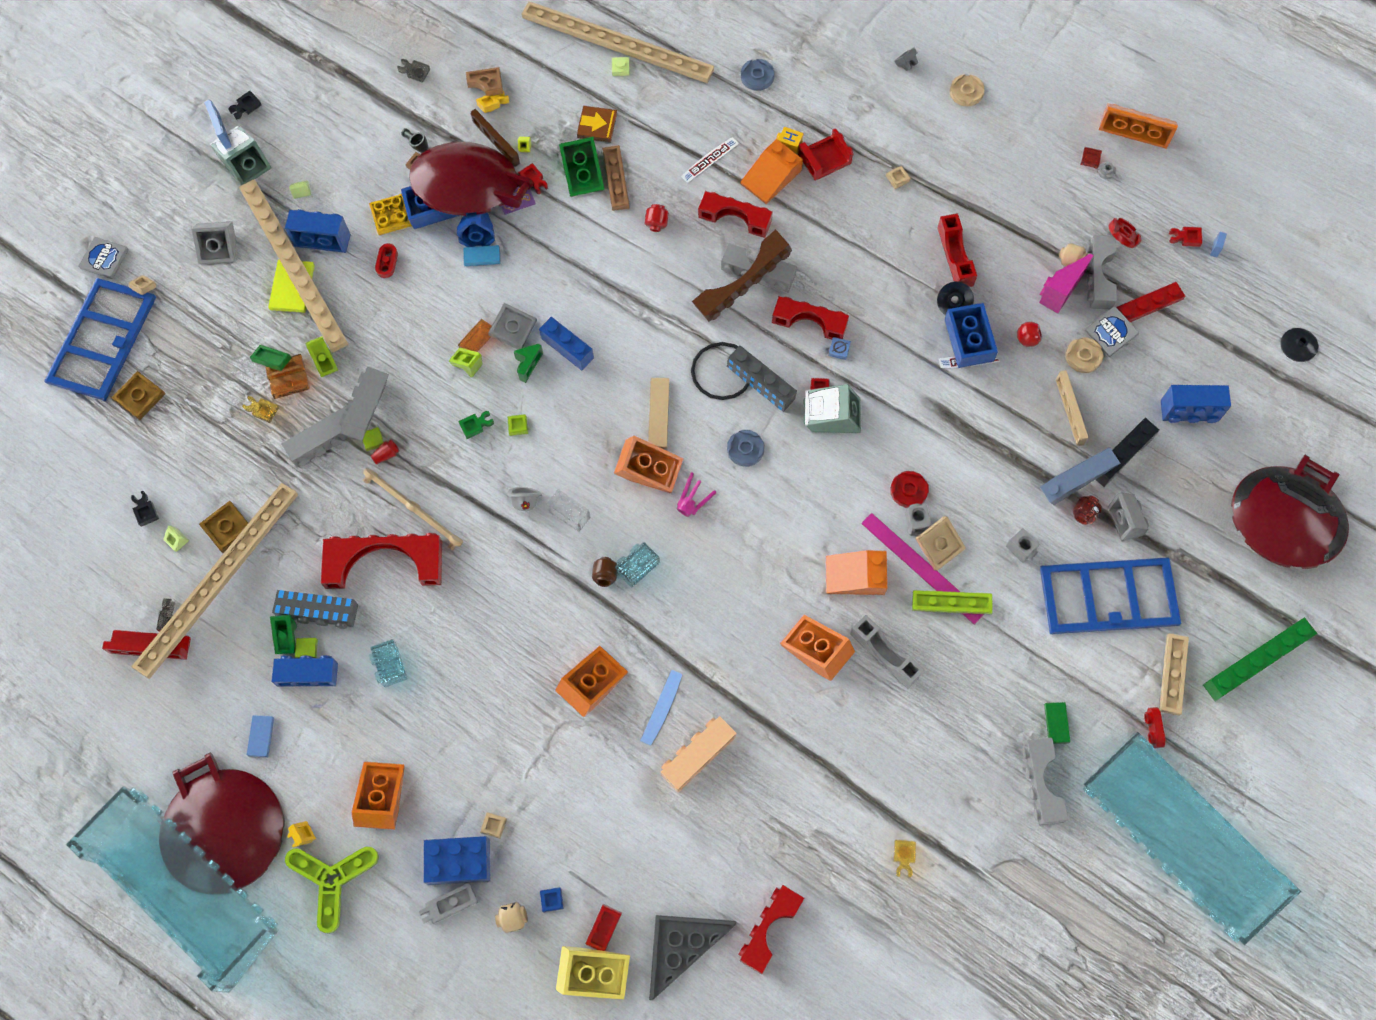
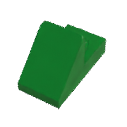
(529, 358)
(283, 634)

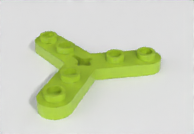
(330, 895)

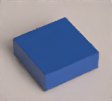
(551, 899)

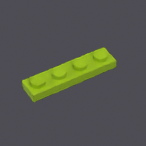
(952, 602)

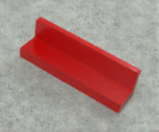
(136, 642)

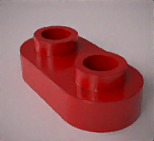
(386, 262)
(1154, 720)

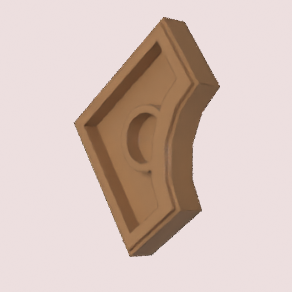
(487, 80)

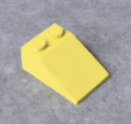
(592, 973)

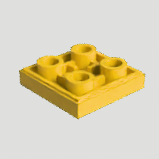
(389, 214)

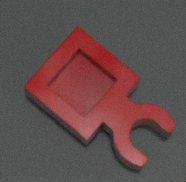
(535, 175)
(1188, 235)

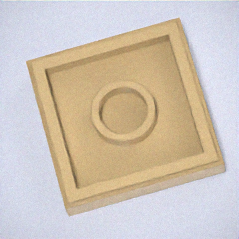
(940, 543)

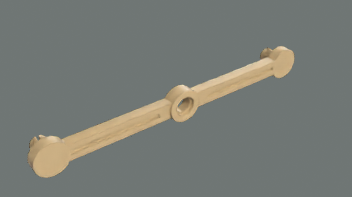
(413, 506)

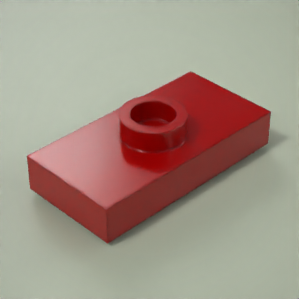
(603, 928)

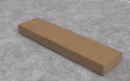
(615, 178)

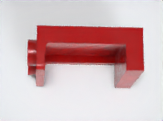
(826, 155)

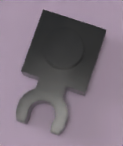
(246, 103)
(144, 511)

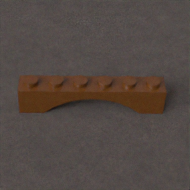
(714, 301)

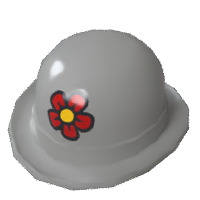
(523, 498)

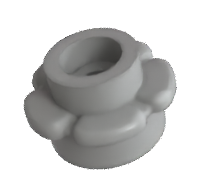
(1107, 174)

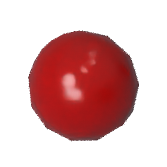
(1029, 334)

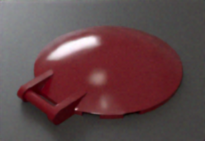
(466, 179)
(229, 818)

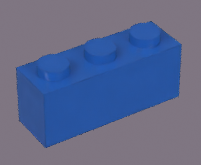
(566, 343)
(304, 671)

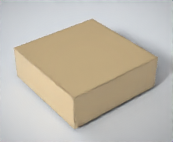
(898, 177)
(142, 285)
(493, 825)

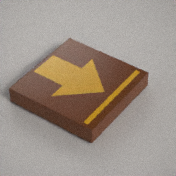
(597, 123)

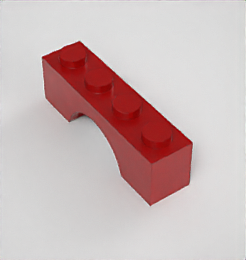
(716, 206)
(952, 241)
(790, 311)
(785, 905)

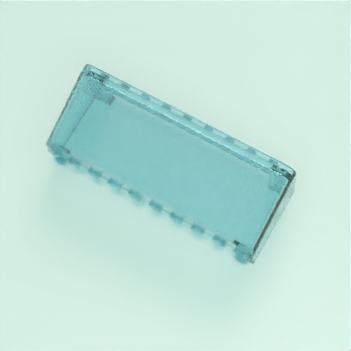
(1190, 839)
(176, 887)

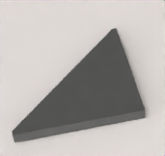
(679, 945)

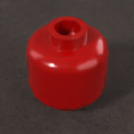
(656, 217)

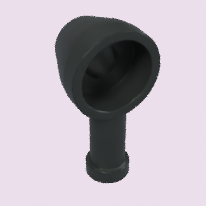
(417, 141)

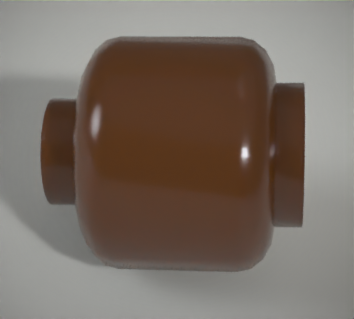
(604, 572)

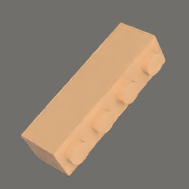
(698, 753)

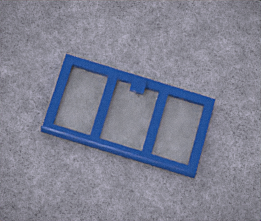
(100, 339)
(1110, 595)

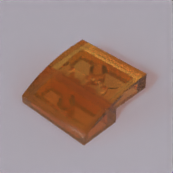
(289, 380)

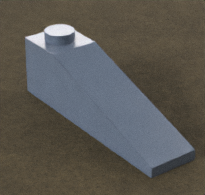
(1079, 476)

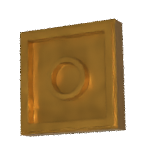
(138, 395)
(224, 525)

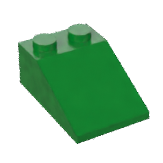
(581, 166)

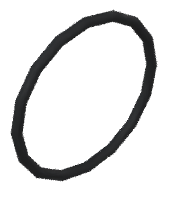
(697, 384)

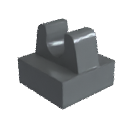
(906, 57)

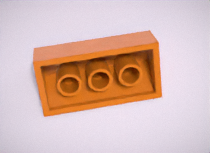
(1138, 125)

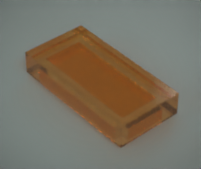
(476, 337)

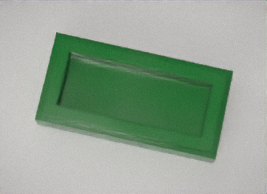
(270, 357)
(1057, 722)

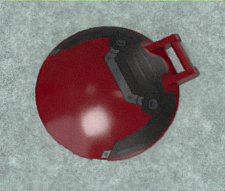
(1291, 515)

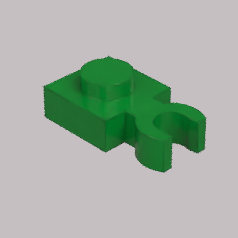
(473, 426)

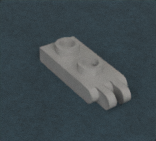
(449, 903)

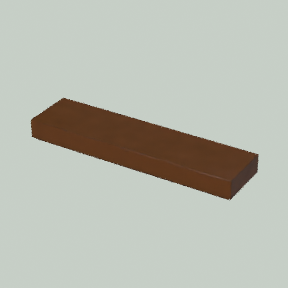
(498, 141)

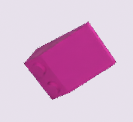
(1062, 284)

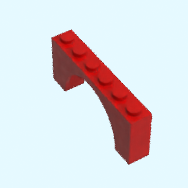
(342, 553)

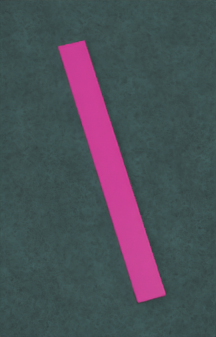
(912, 559)

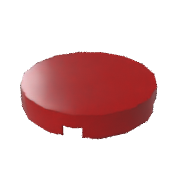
(1124, 232)
(909, 489)

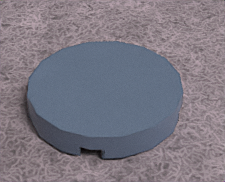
(757, 74)
(745, 448)

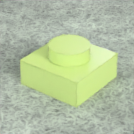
(620, 66)

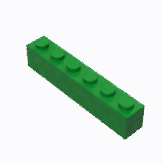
(1259, 659)

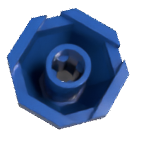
(475, 230)

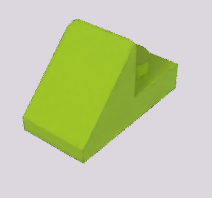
(321, 356)
(467, 360)

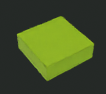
(517, 425)
(372, 439)
(306, 647)

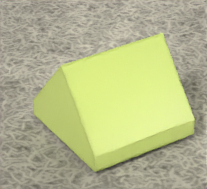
(300, 189)
(175, 538)

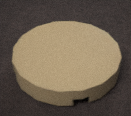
(967, 90)
(1084, 355)

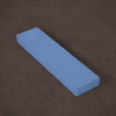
(218, 124)

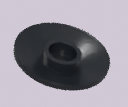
(959, 289)
(1295, 349)

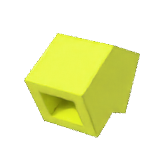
(524, 141)

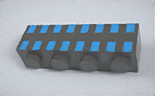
(761, 378)
(316, 608)

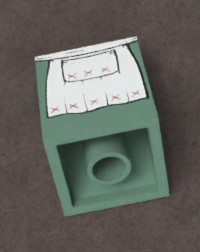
(244, 156)
(833, 410)

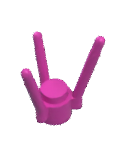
(686, 505)

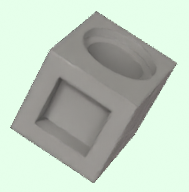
(917, 527)
(1023, 537)

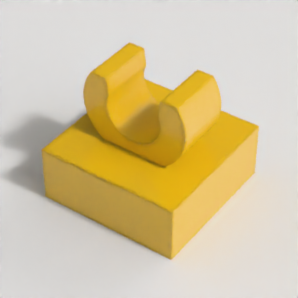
(301, 834)

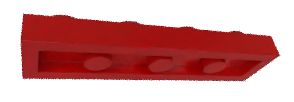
(1152, 302)

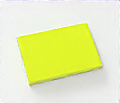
(284, 294)

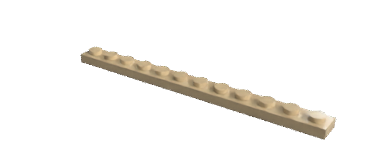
(618, 42)
(293, 266)
(214, 581)

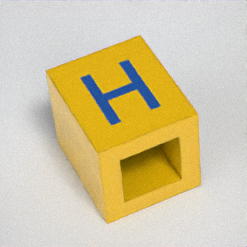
(790, 138)

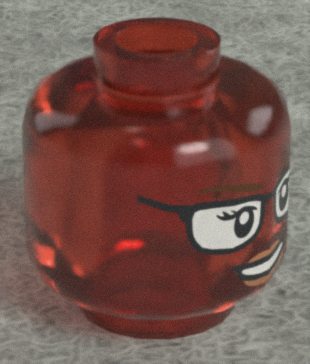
(1087, 509)

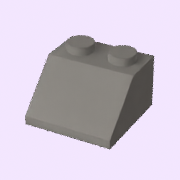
(214, 242)
(1128, 516)

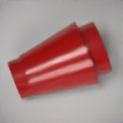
(386, 451)

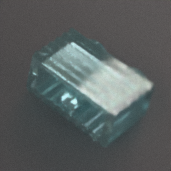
(637, 564)
(388, 663)

